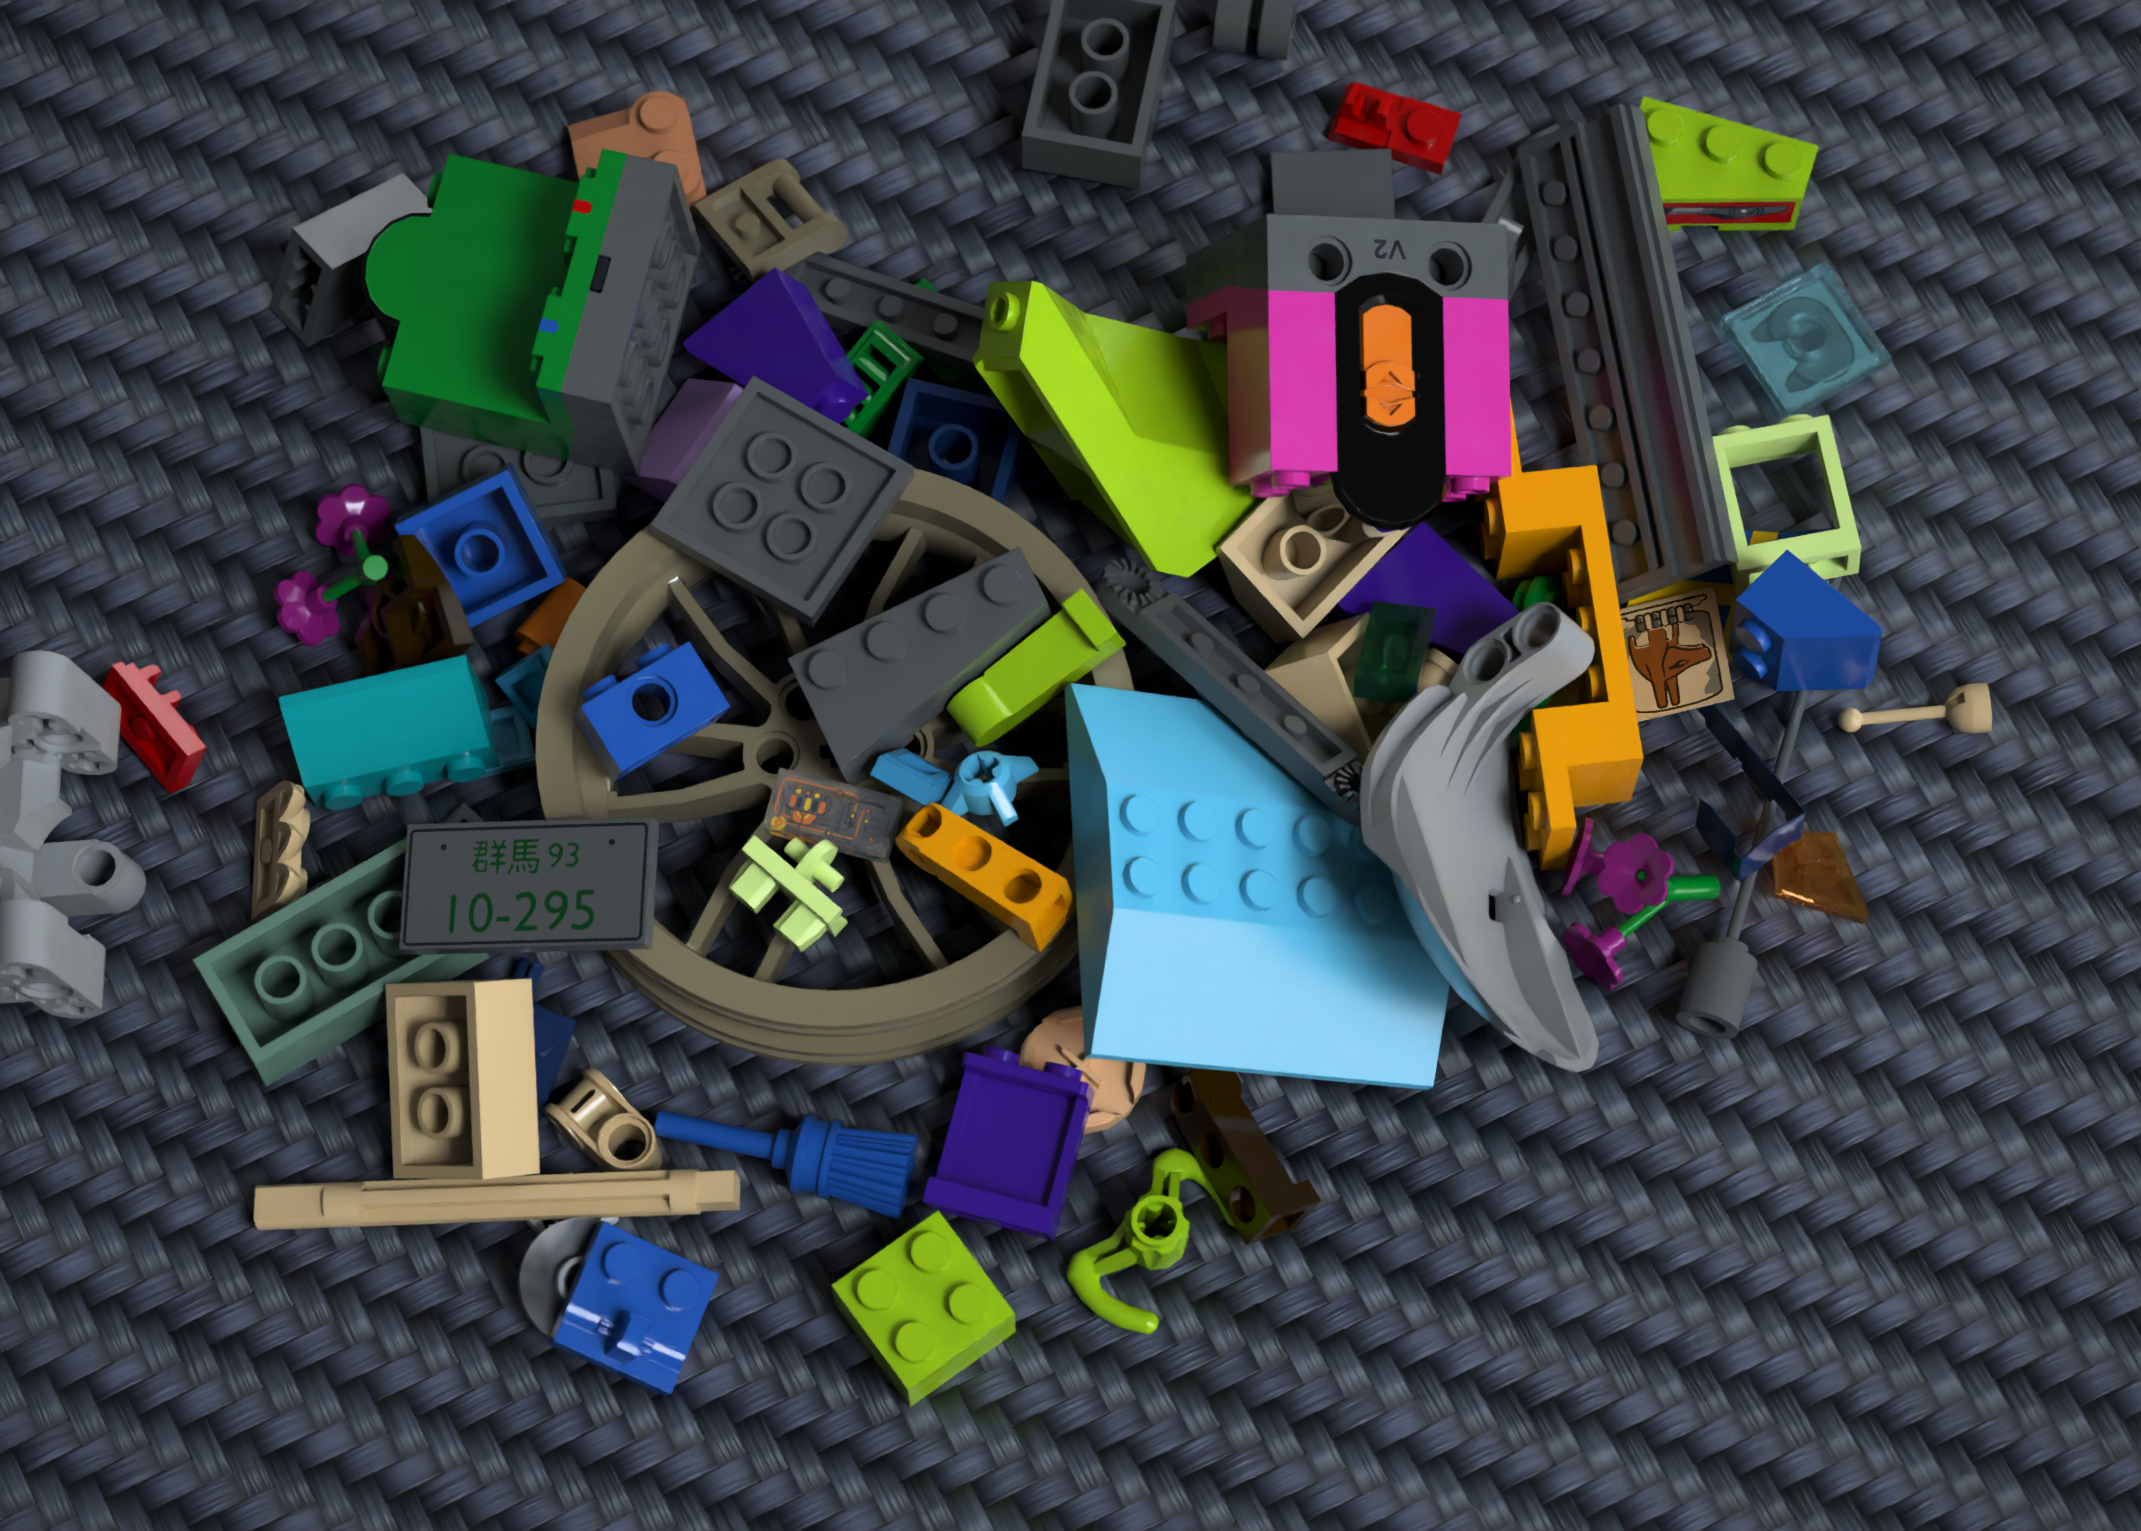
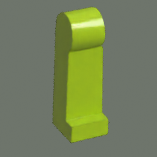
(1035, 670)

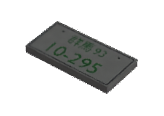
(529, 886)

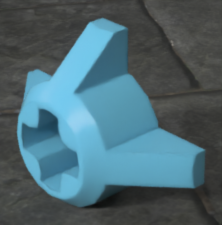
(994, 795)

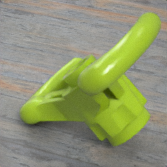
(1150, 1213)

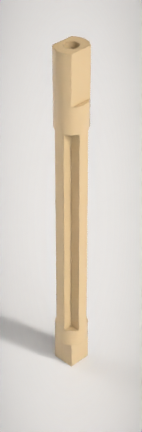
(495, 1199)

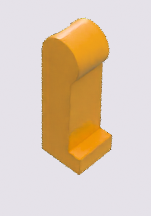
(989, 873)

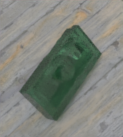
(1394, 652)

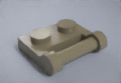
(756, 233)

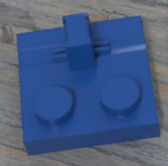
(633, 1308)

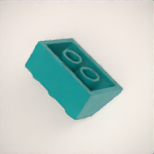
(391, 733)

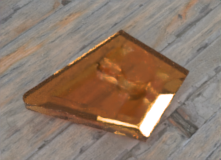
(1818, 877)

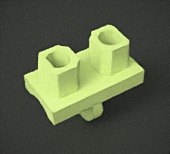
(812, 910)

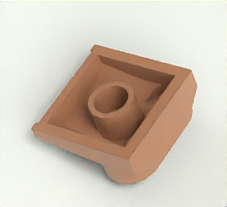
(653, 129)

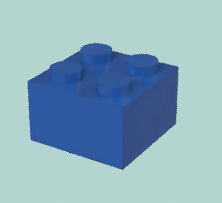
(487, 543)

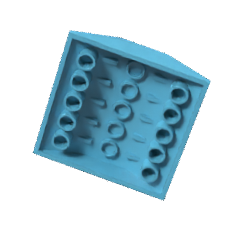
(1233, 908)

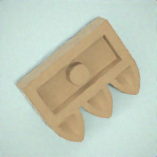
(279, 840)

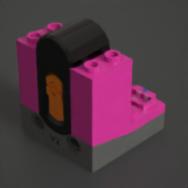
(1361, 363)

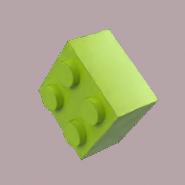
(924, 1308)

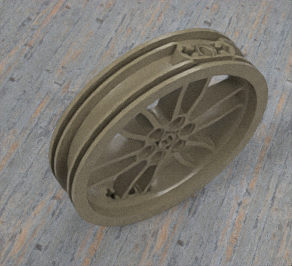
(754, 1013)

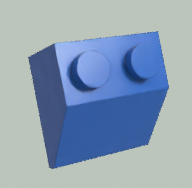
(1802, 632)

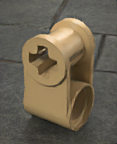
(600, 1120)

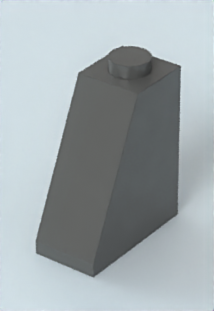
(325, 258)

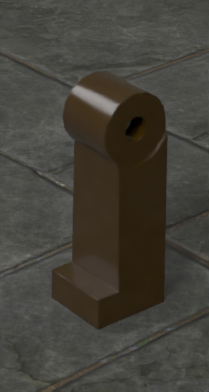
(1238, 1156)

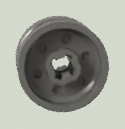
(1270, 18)

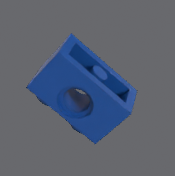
(626, 740)

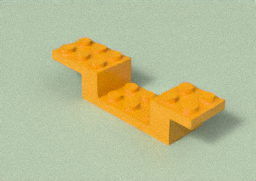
(1587, 750)

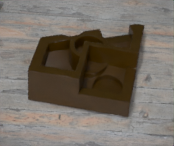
(412, 615)

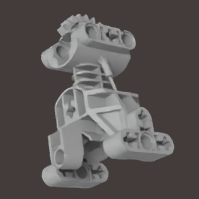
(50, 722)

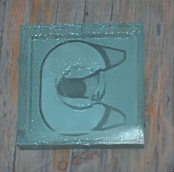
(1805, 341)

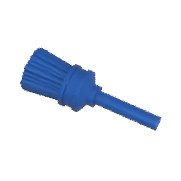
(817, 1156)

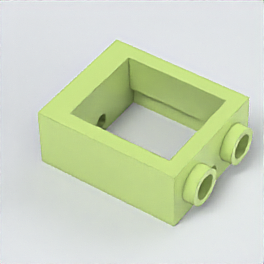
(1827, 552)

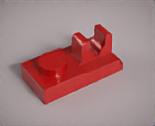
(1413, 129)
(154, 726)

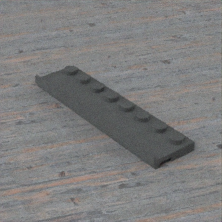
(1627, 349)

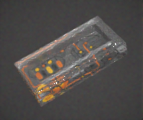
(848, 816)

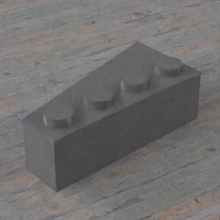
(908, 663)

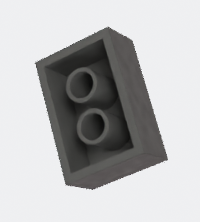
(1098, 89)

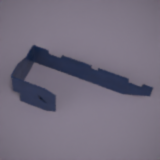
(1723, 839)

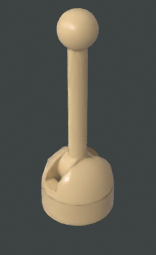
(1966, 710)

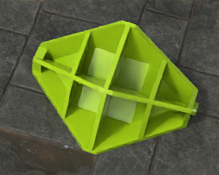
(1120, 420)

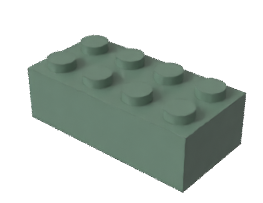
(320, 967)

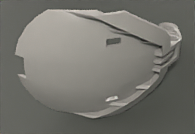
(1449, 828)

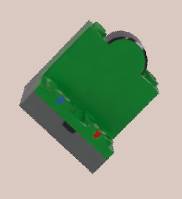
(536, 305)

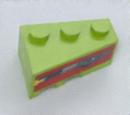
(1725, 170)

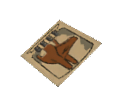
(1676, 654)

